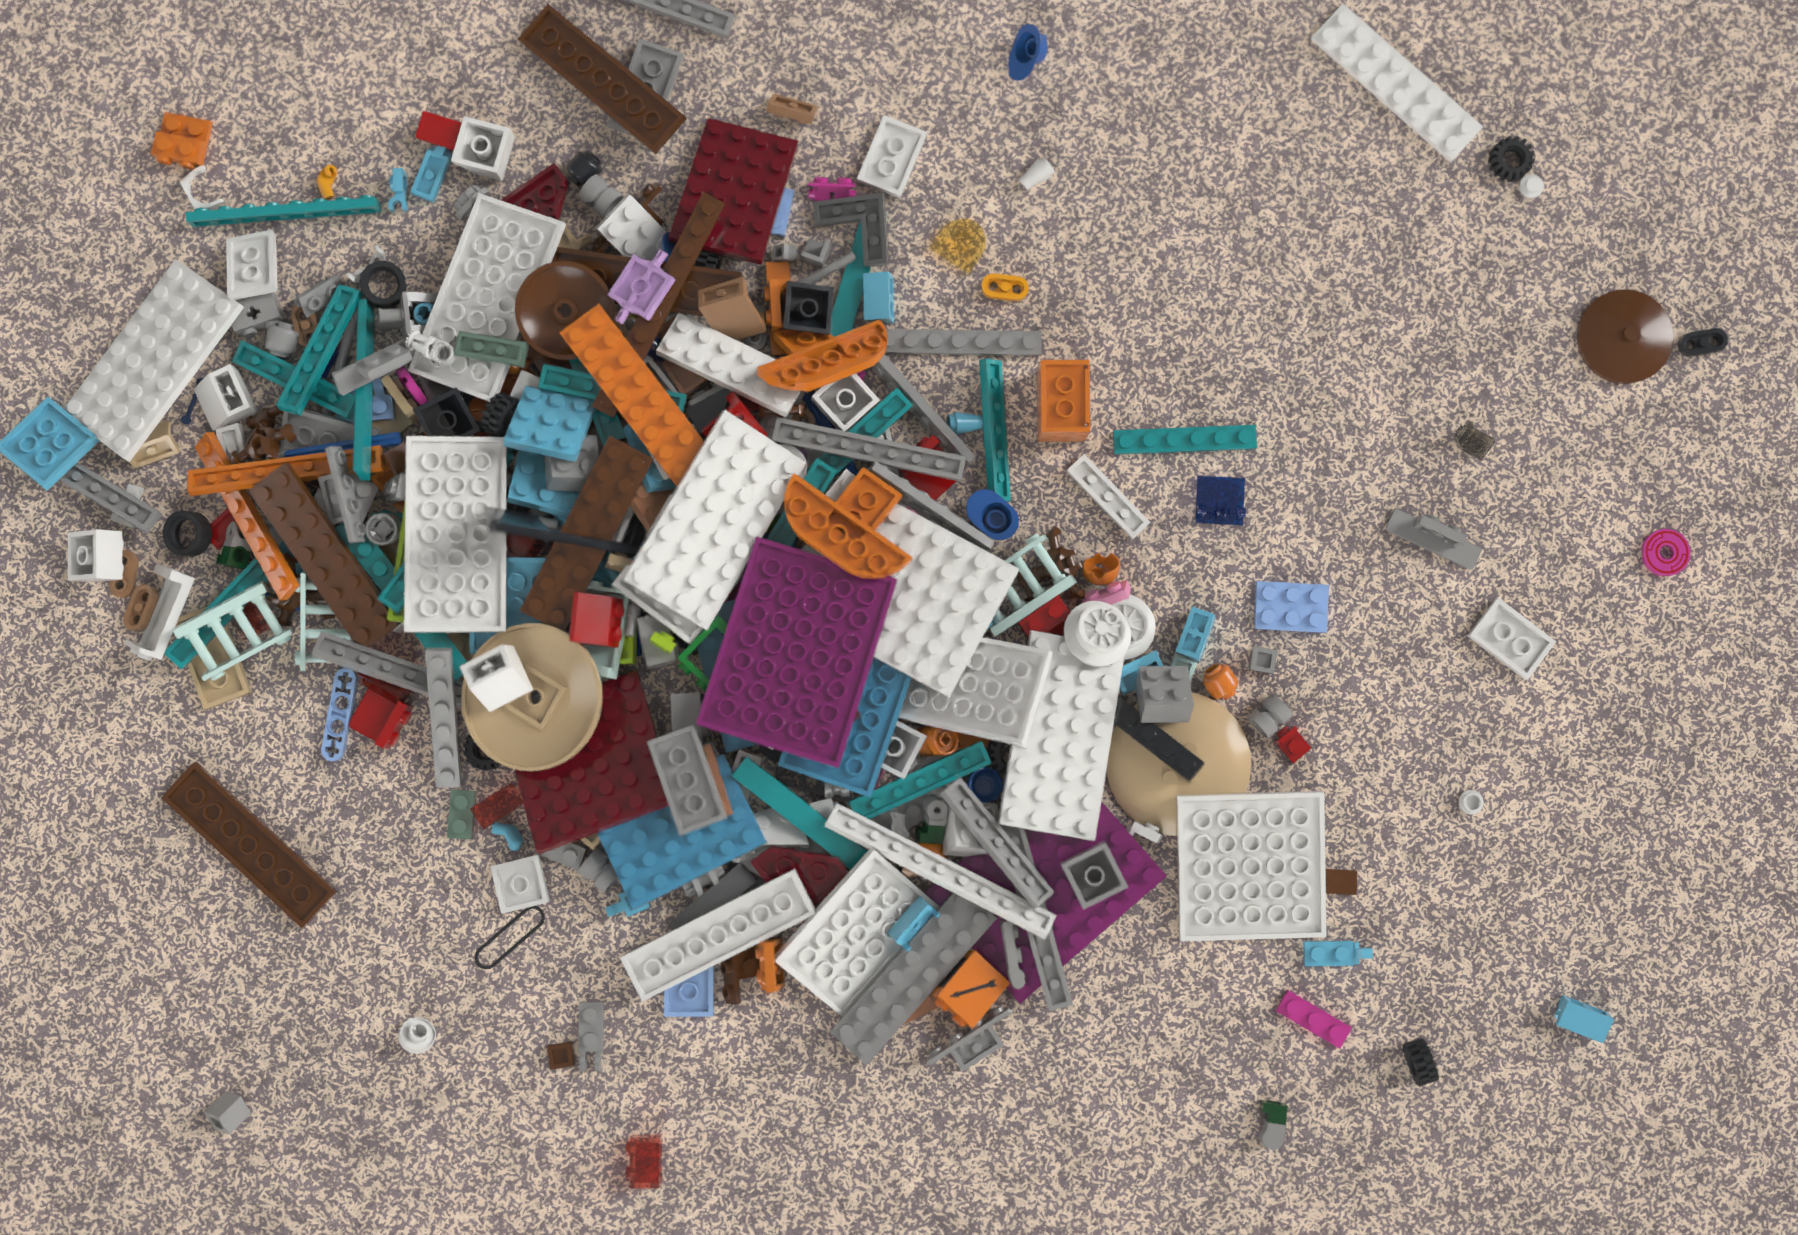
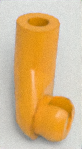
(325, 181)

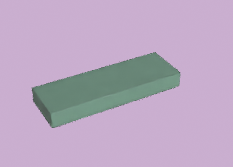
(491, 349)

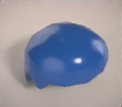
(985, 784)

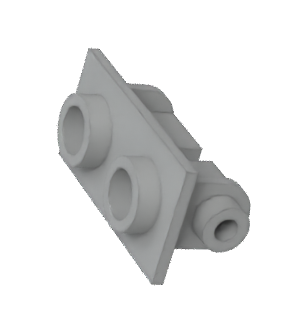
(318, 297)

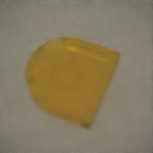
(961, 243)

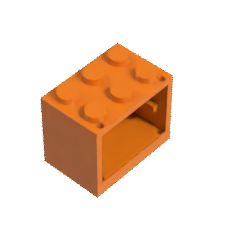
(1063, 400)

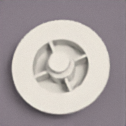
(1141, 625)
(1097, 633)

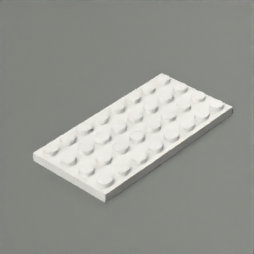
(481, 289)
(153, 359)
(713, 520)
(450, 555)
(1062, 769)

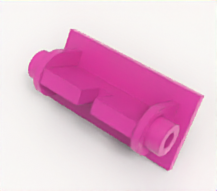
(823, 187)

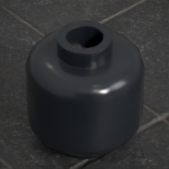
(583, 167)

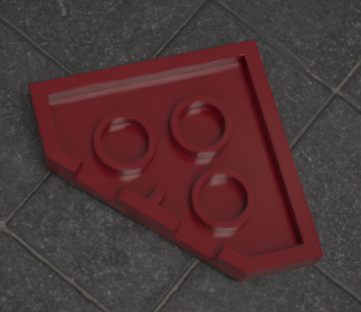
(542, 193)
(816, 871)

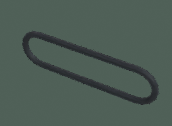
(514, 946)

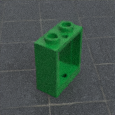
(686, 666)

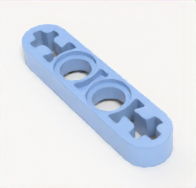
(335, 713)

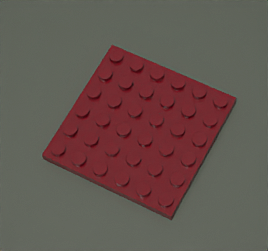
(605, 781)

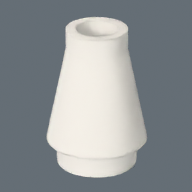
(1037, 173)

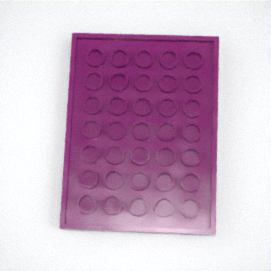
(796, 653)
(1073, 925)

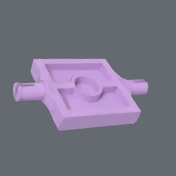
(641, 287)

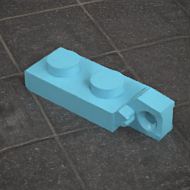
(431, 173)
(1334, 953)

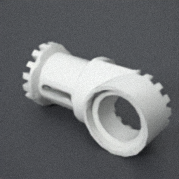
(433, 352)

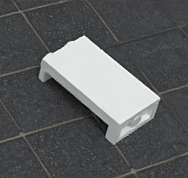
(165, 616)

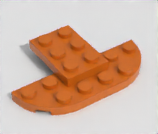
(823, 359)
(847, 527)

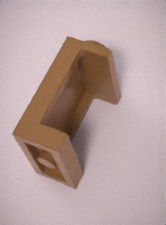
(731, 310)

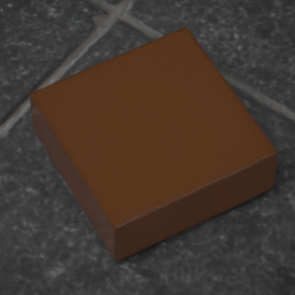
(560, 1055)

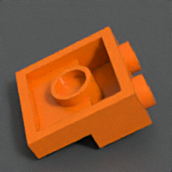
(182, 140)
(770, 974)

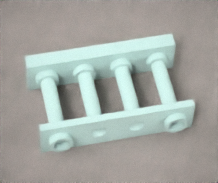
(1040, 595)
(234, 606)
(300, 656)

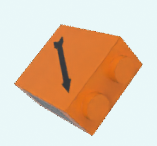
(969, 989)

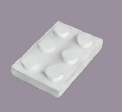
(892, 156)
(632, 230)
(251, 265)
(1511, 638)

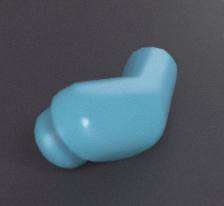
(511, 834)

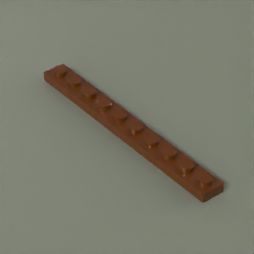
(679, 267)

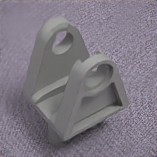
(400, 318)

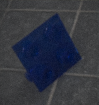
(1220, 500)

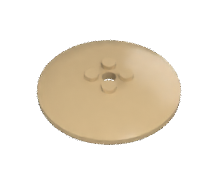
(562, 722)
(1149, 787)

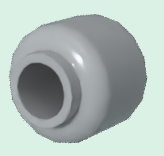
(282, 339)

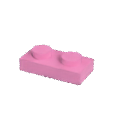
(1112, 594)

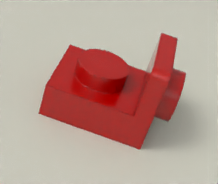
(1291, 743)

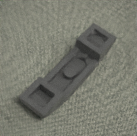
(726, 890)

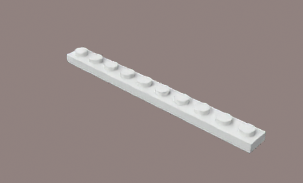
(940, 871)

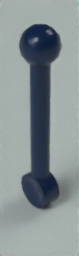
(186, 418)

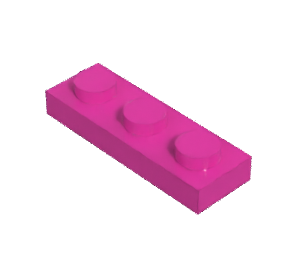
(1313, 1019)

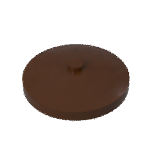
(555, 299)
(1625, 336)

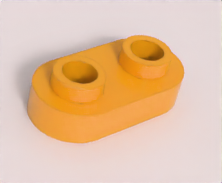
(1005, 284)

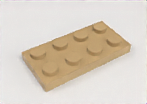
(227, 687)

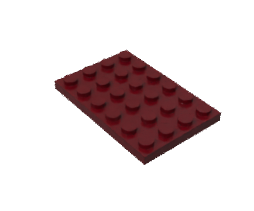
(746, 173)

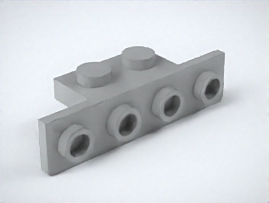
(372, 367)
(340, 497)
(1434, 537)
(974, 1044)

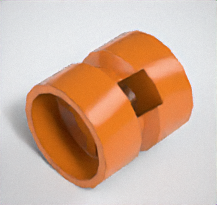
(938, 741)

